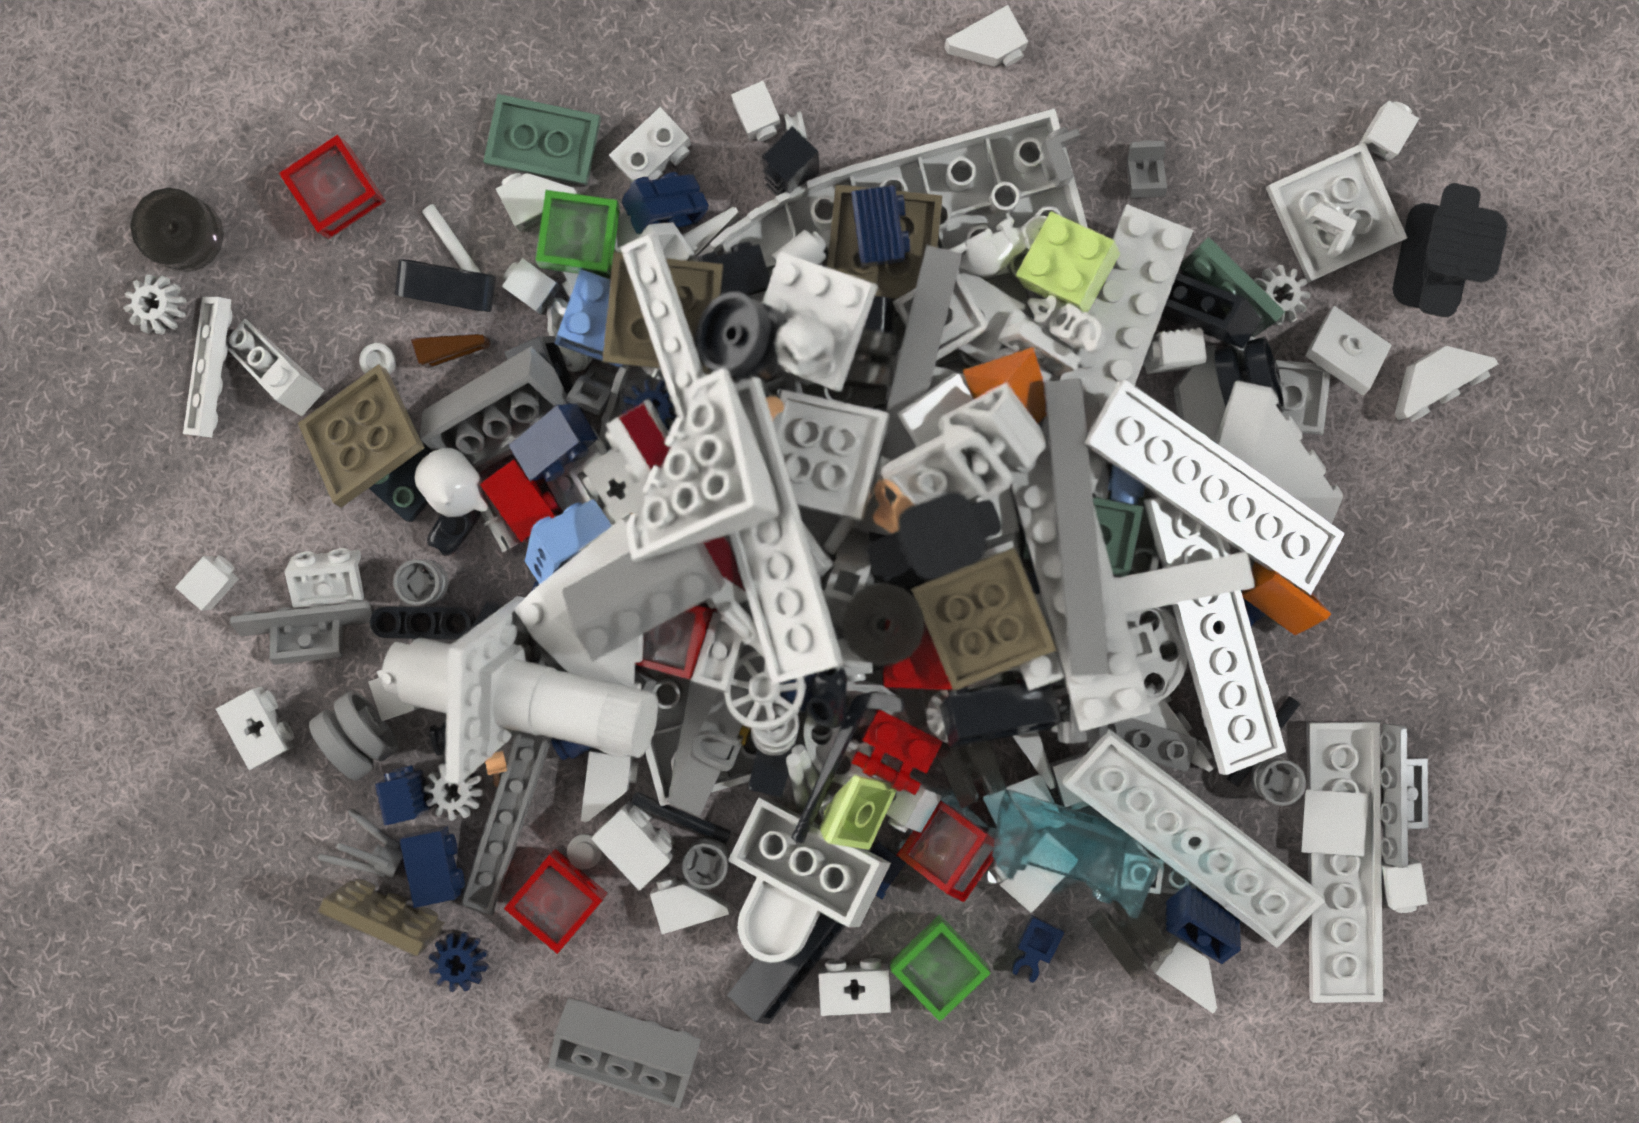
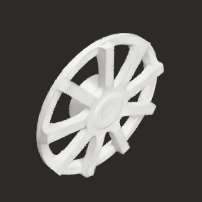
(764, 693)

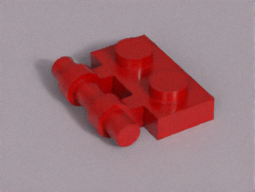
(901, 741)

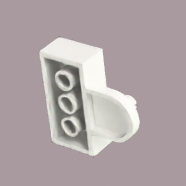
(798, 882)

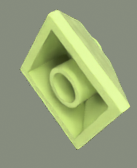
(857, 812)

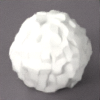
(804, 345)

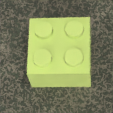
(1068, 262)

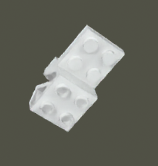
(972, 451)

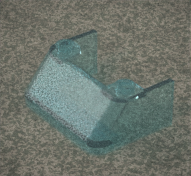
(1073, 846)

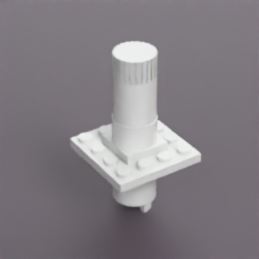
(495, 691)

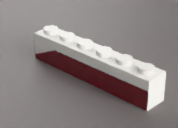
(642, 439)

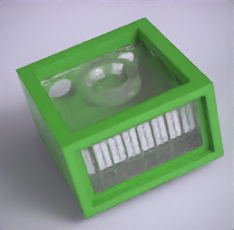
(577, 233)
(939, 967)

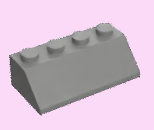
(493, 409)
(638, 595)
(623, 1052)

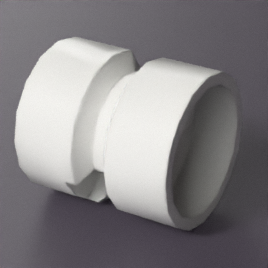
(778, 740)

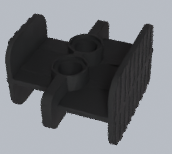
(1447, 248)
(933, 539)

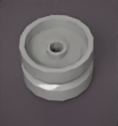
(353, 735)

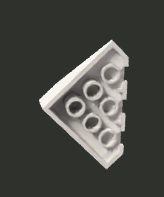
(1272, 447)
(709, 480)
(549, 623)

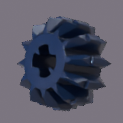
(664, 409)
(469, 956)

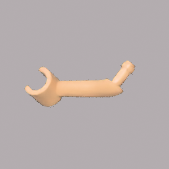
(496, 765)

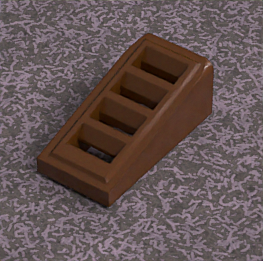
(442, 349)

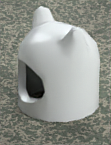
(450, 483)

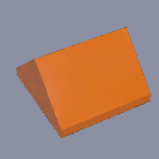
(1020, 373)
(1284, 601)

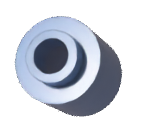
(1124, 487)

